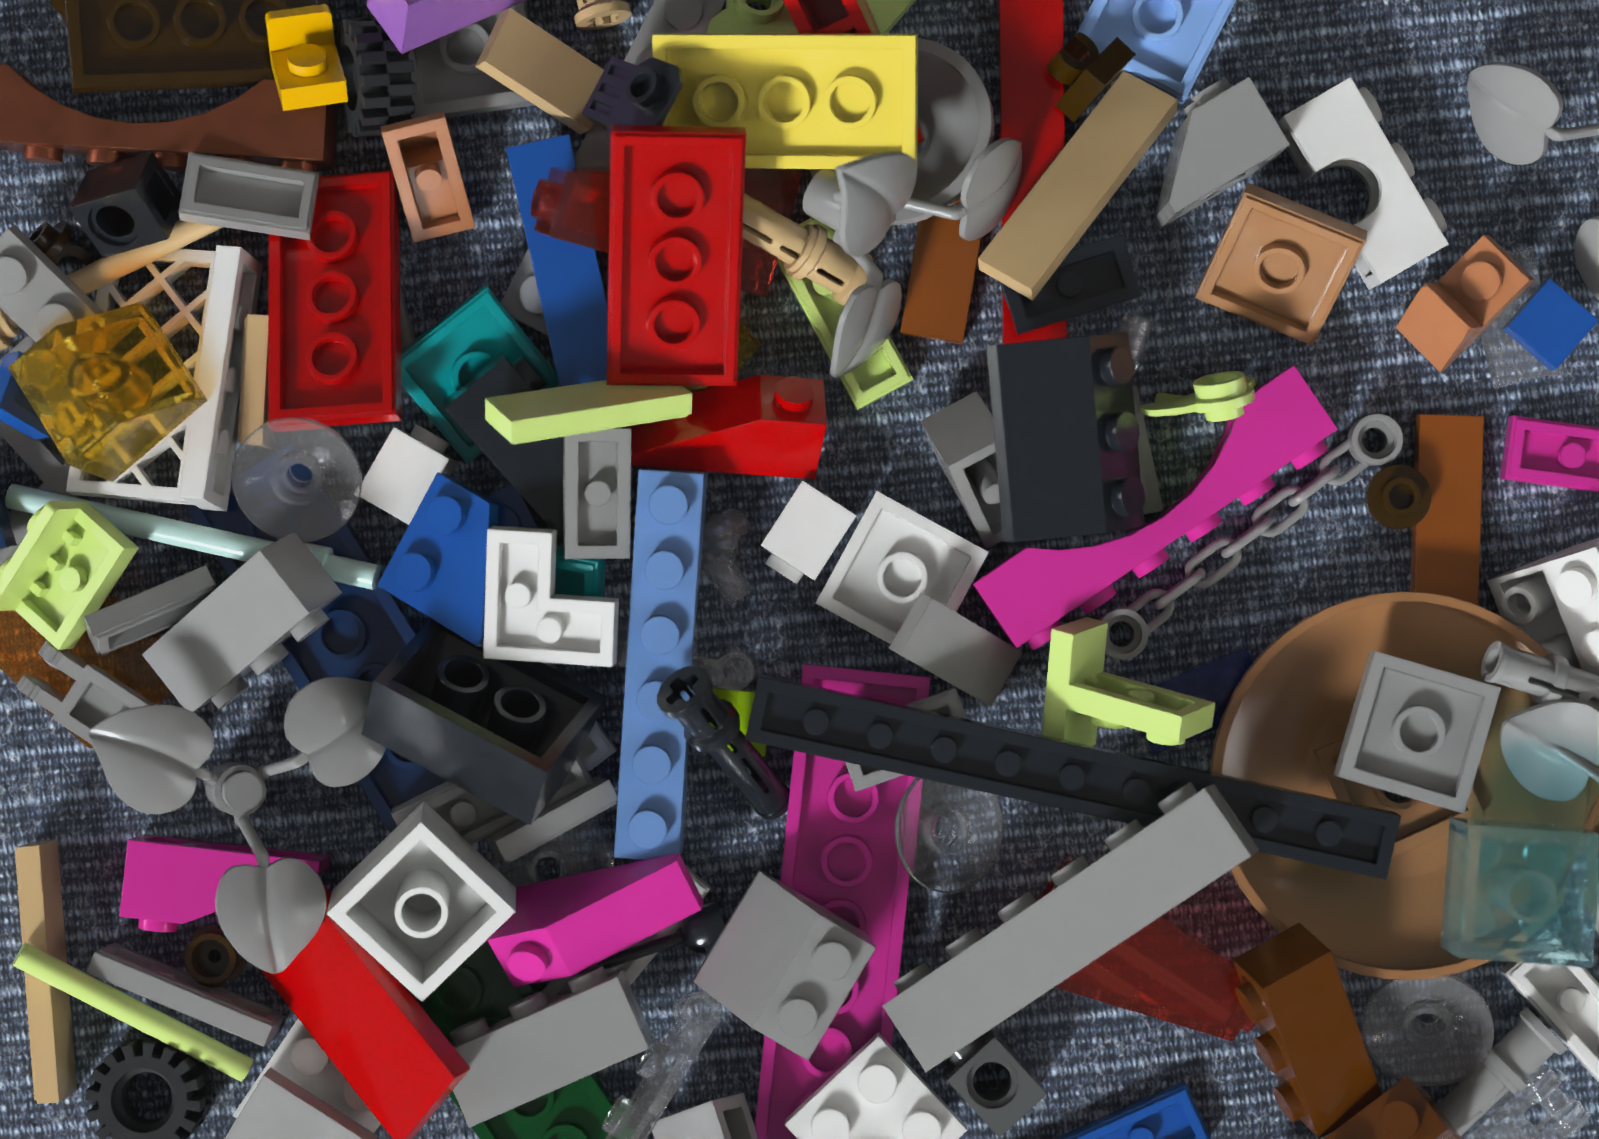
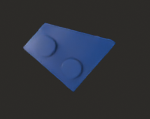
(444, 558)

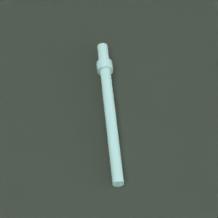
(197, 536)

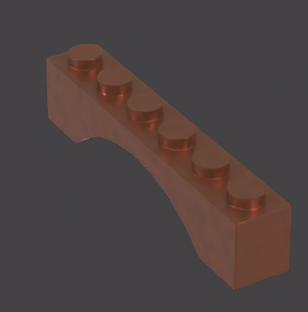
(242, 129)

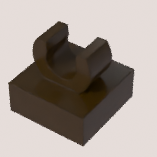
(1087, 71)

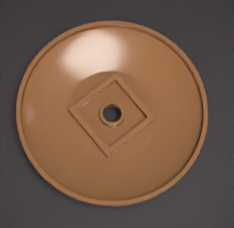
(1288, 733)

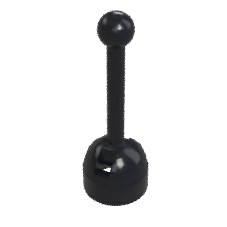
(696, 931)

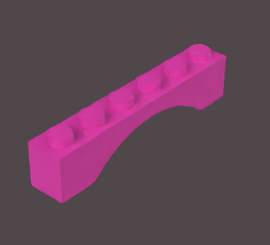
(1043, 585)

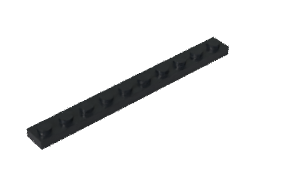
(1060, 772)

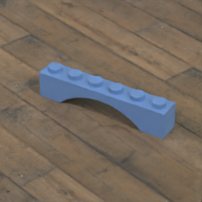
(659, 643)

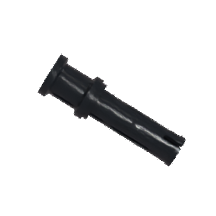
(763, 786)

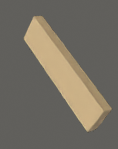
(1077, 185)
(46, 1006)

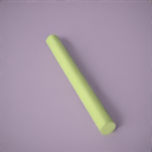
(132, 1011)

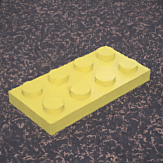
(799, 94)

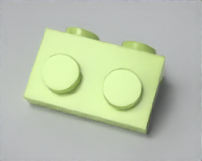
(64, 569)

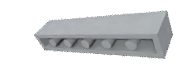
(1069, 926)

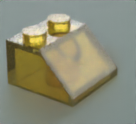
(107, 388)

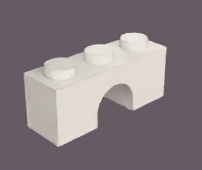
(1344, 132)

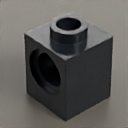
(126, 204)

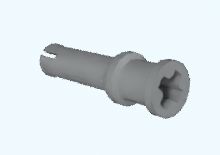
(1503, 1070)

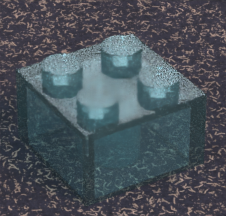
(1521, 892)

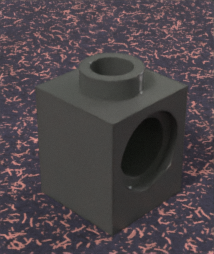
(1002, 1106)

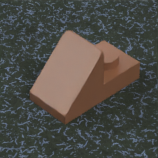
(428, 176)
(1463, 303)

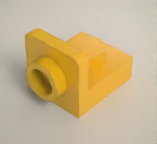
(305, 57)

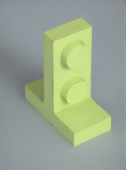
(1085, 697)

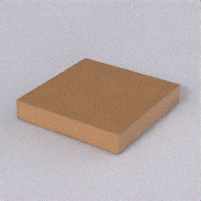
(1280, 264)

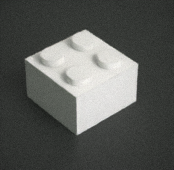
(422, 901)

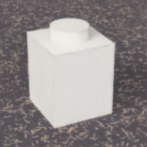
(406, 471)
(806, 533)

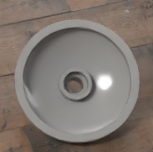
(955, 123)

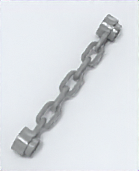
(1391, 447)

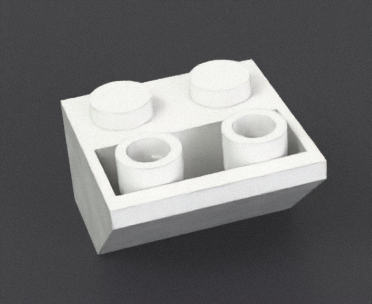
(1556, 603)

